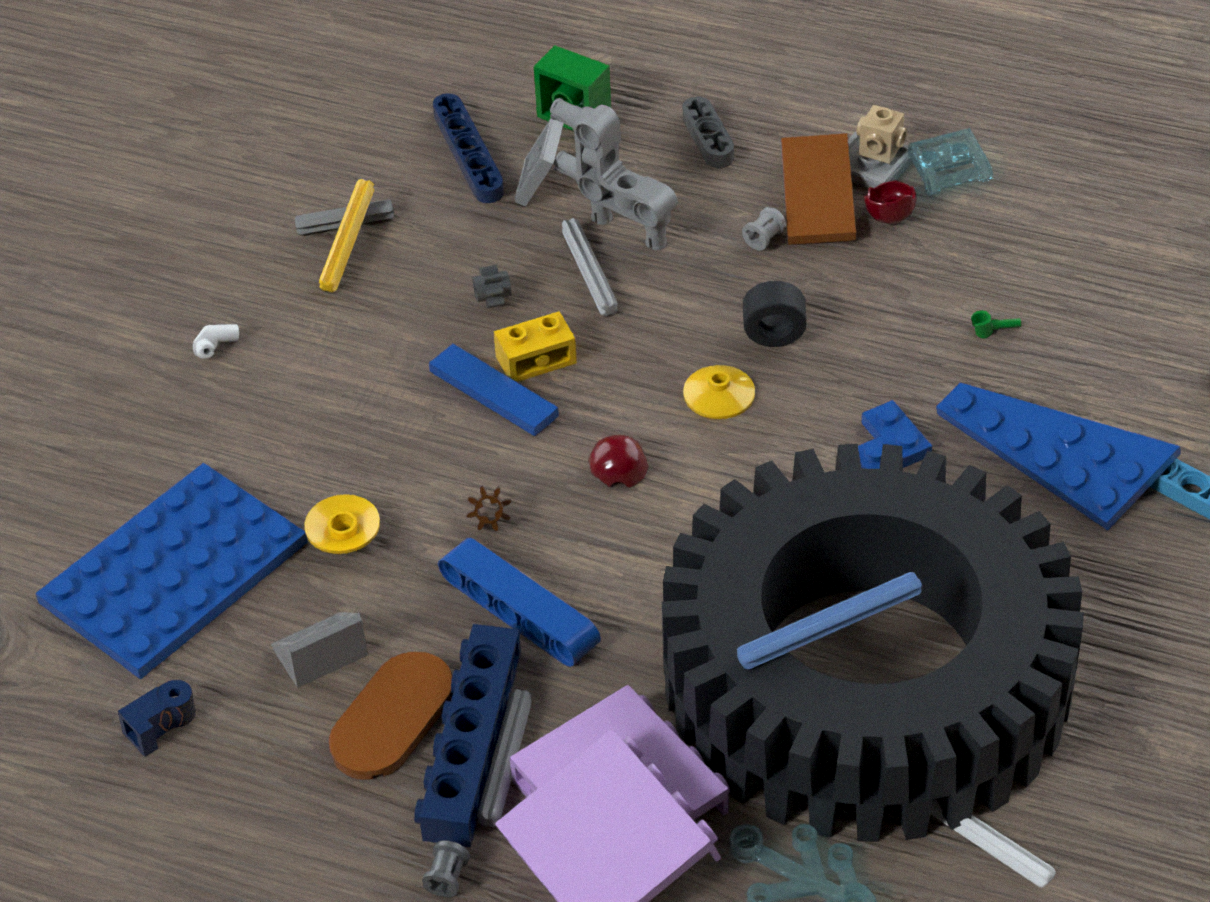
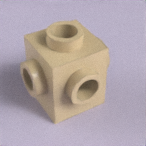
(881, 134)

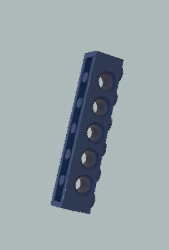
(469, 735)

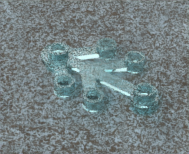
(804, 880)

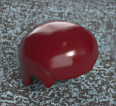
(891, 202)
(618, 460)

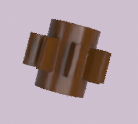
(484, 517)

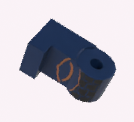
(156, 714)

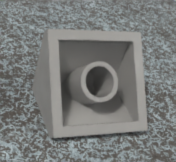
(322, 647)

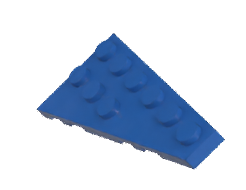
(1075, 458)

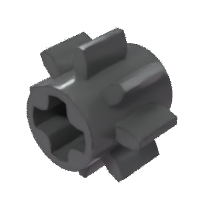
(491, 286)

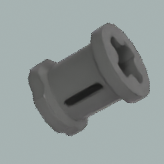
(445, 868)

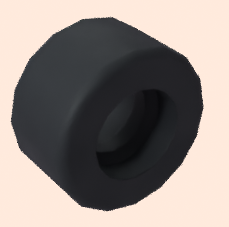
(774, 313)

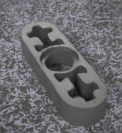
(707, 142)

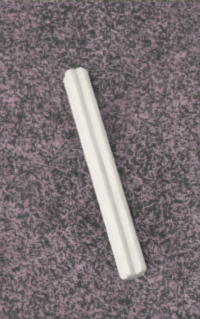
(1001, 848)

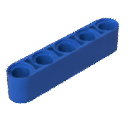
(519, 602)

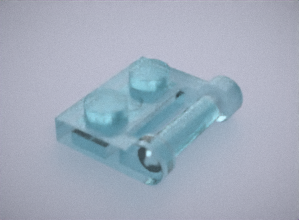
(946, 153)

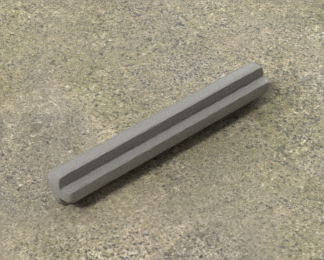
(589, 267)
(508, 744)

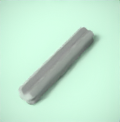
(332, 218)

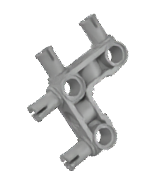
(604, 177)

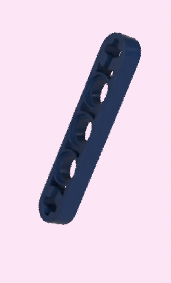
(469, 157)

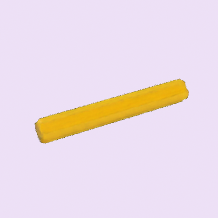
(346, 235)

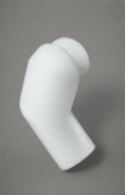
(211, 336)

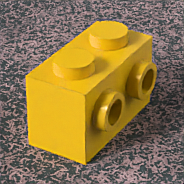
(535, 347)

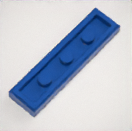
(494, 389)

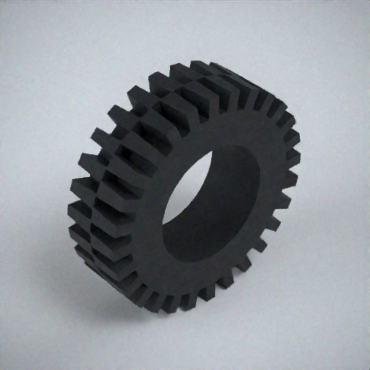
(863, 743)

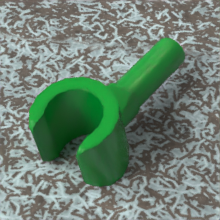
(984, 325)

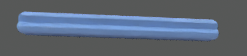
(828, 620)

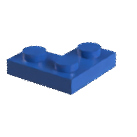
(891, 427)

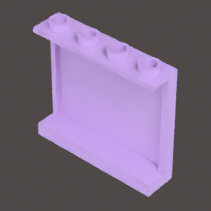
(632, 717)
(607, 828)

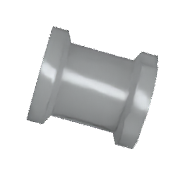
(764, 228)

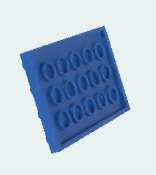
(171, 569)

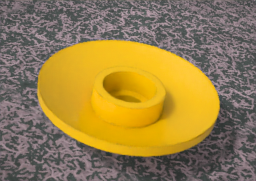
(719, 392)
(342, 524)

